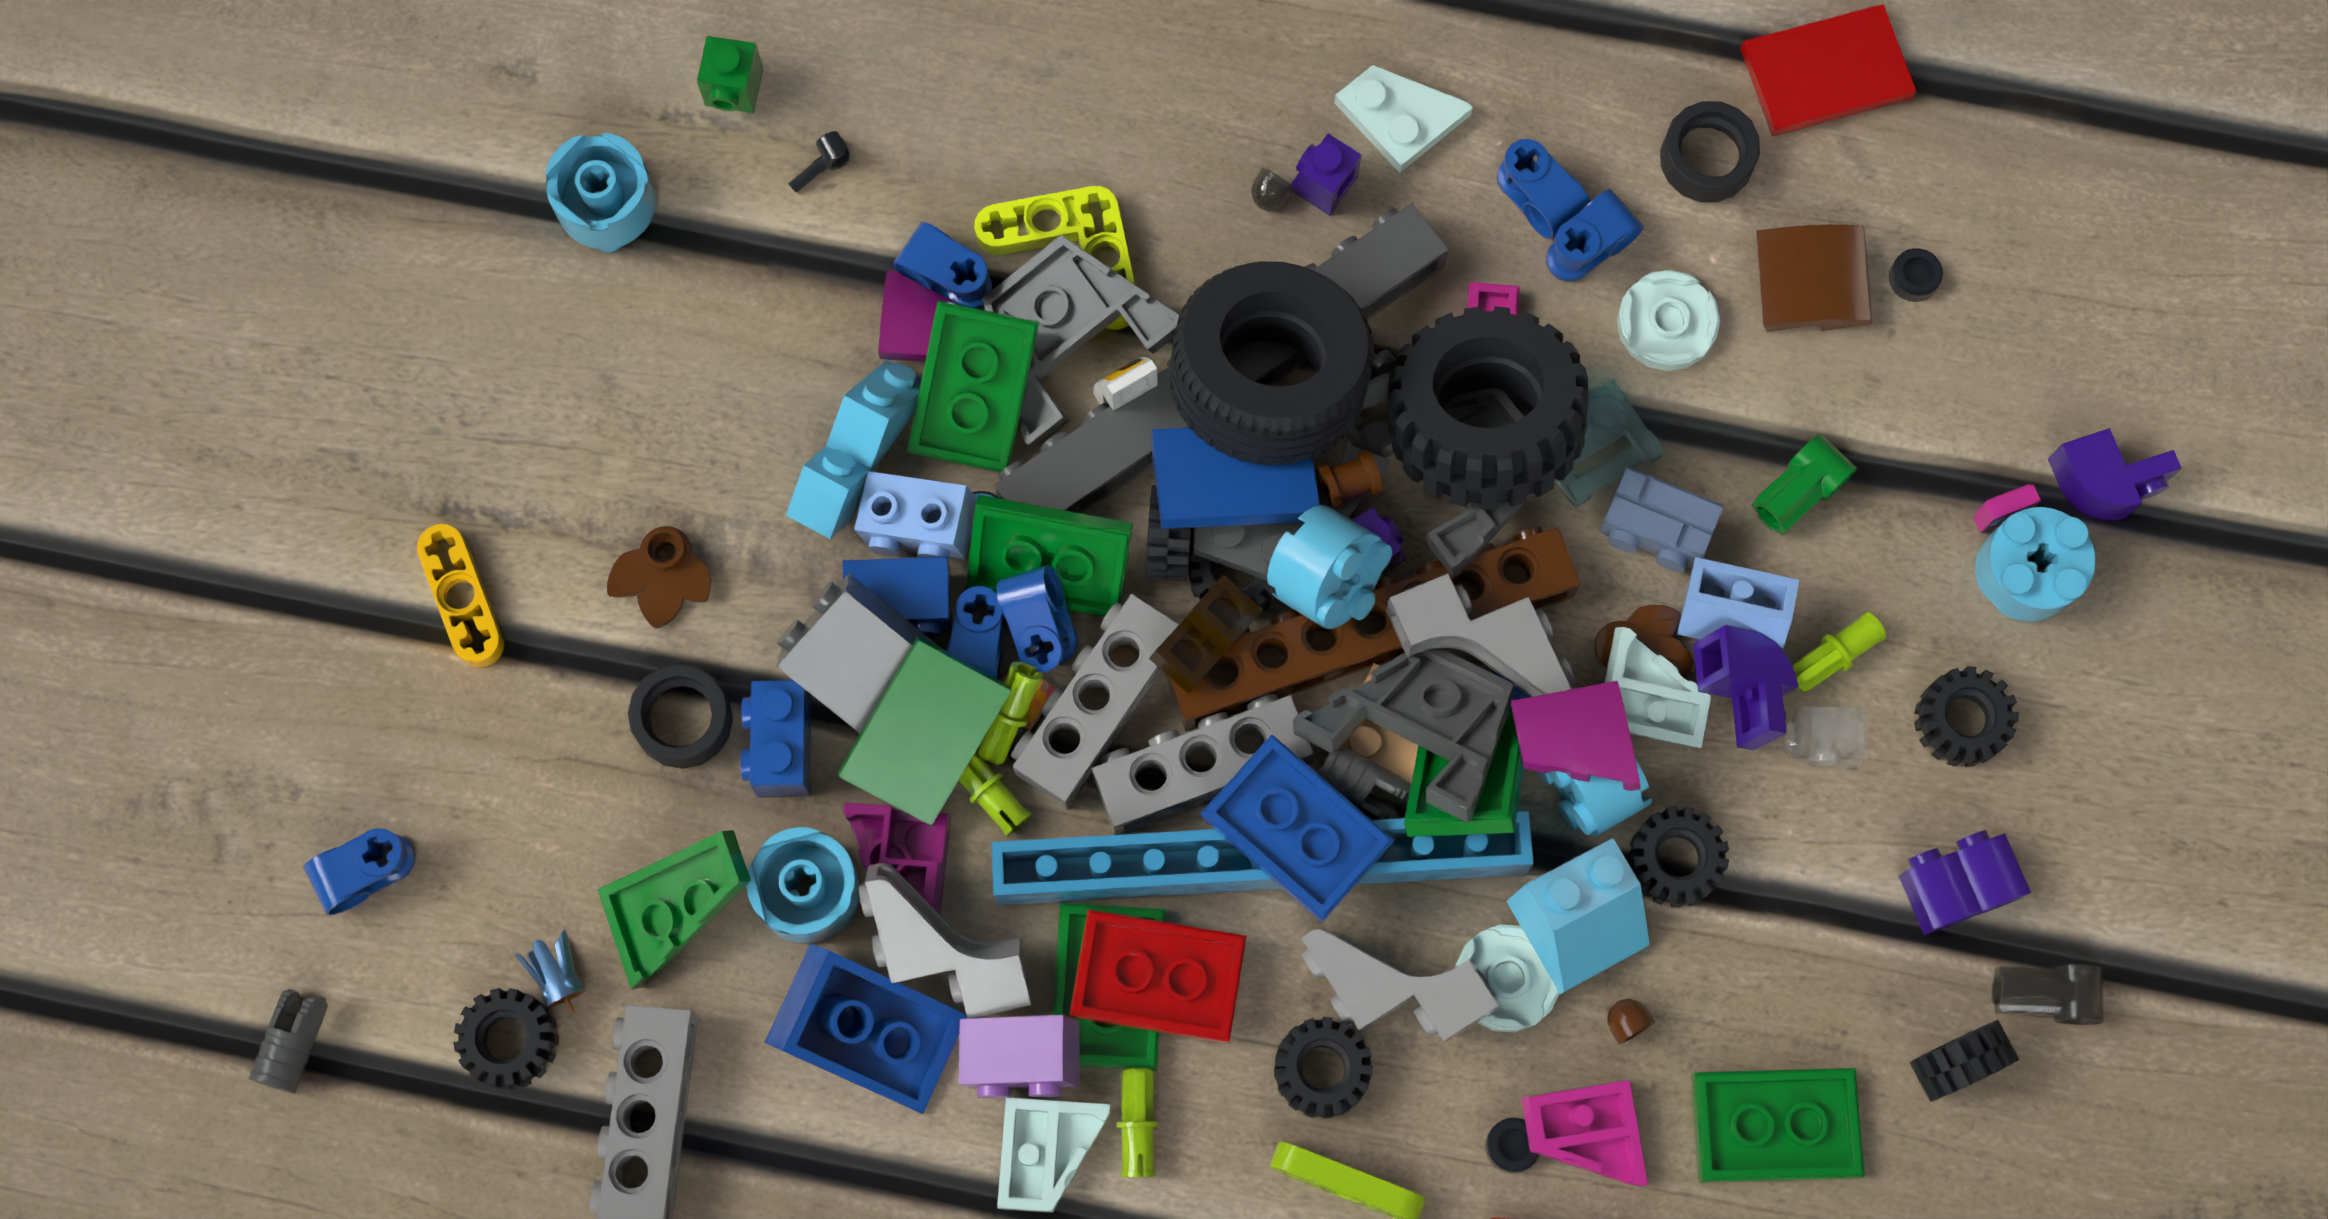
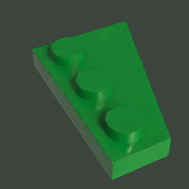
(670, 902)

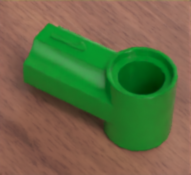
(1811, 476)

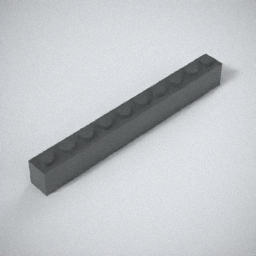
(1116, 444)

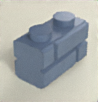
(1660, 520)

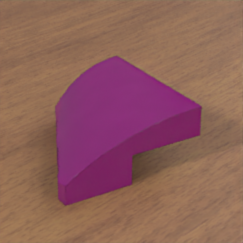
(906, 318)
(1577, 734)
(905, 843)

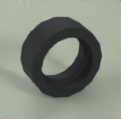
(1722, 118)
(658, 683)

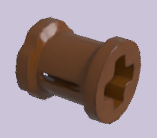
(1349, 479)

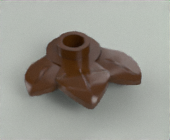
(659, 583)
(1654, 629)

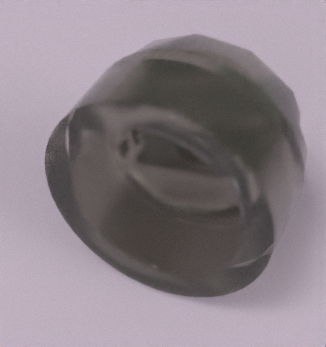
(1270, 190)

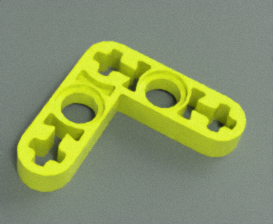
(1073, 226)

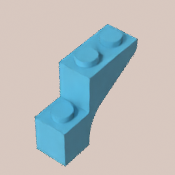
(861, 436)

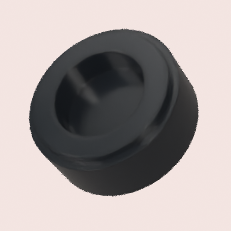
(1915, 275)
(1509, 1146)

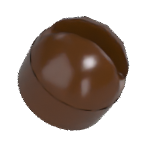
(1628, 1019)

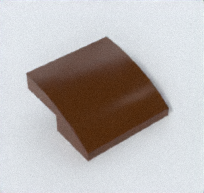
(1814, 277)

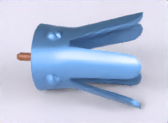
(556, 982)

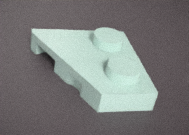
(1400, 114)
(1655, 695)
(1044, 1150)

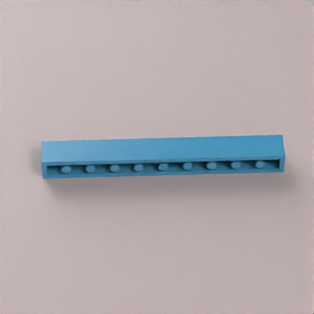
(1210, 864)

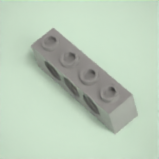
(1065, 775)
(1133, 807)
(638, 1032)

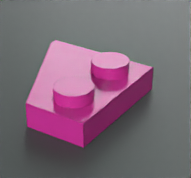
(1588, 1130)

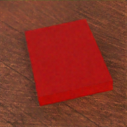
(1827, 70)
(1158, 976)

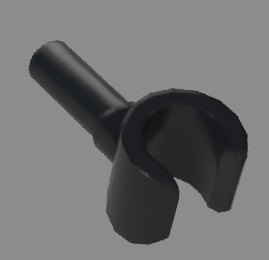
(833, 156)

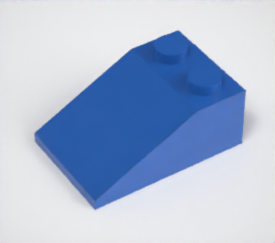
(866, 1028)

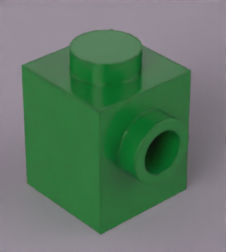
(730, 74)

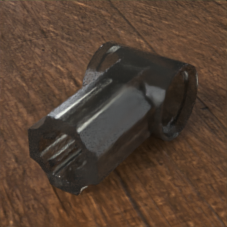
(2065, 993)

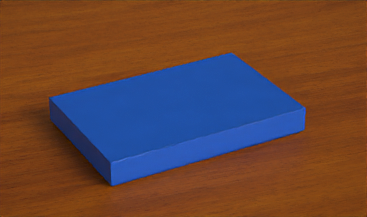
(1212, 489)
(1297, 828)

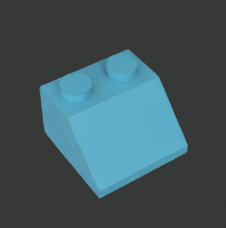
(1583, 915)

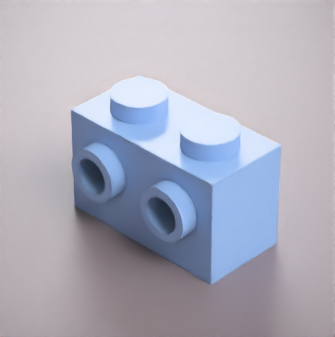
(915, 516)
(1738, 598)

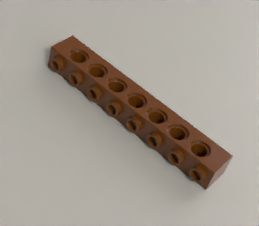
(1538, 552)

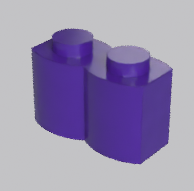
(1963, 882)

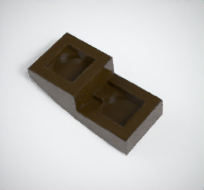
(1205, 634)

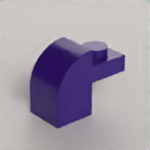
(2099, 480)
(1752, 673)

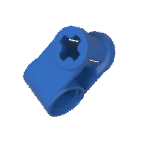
(1542, 193)
(1592, 237)
(940, 263)
(1038, 613)
(973, 642)
(351, 871)

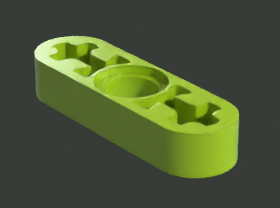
(1346, 1182)

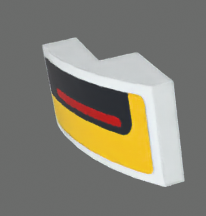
(1126, 383)

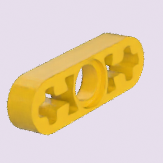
(460, 557)

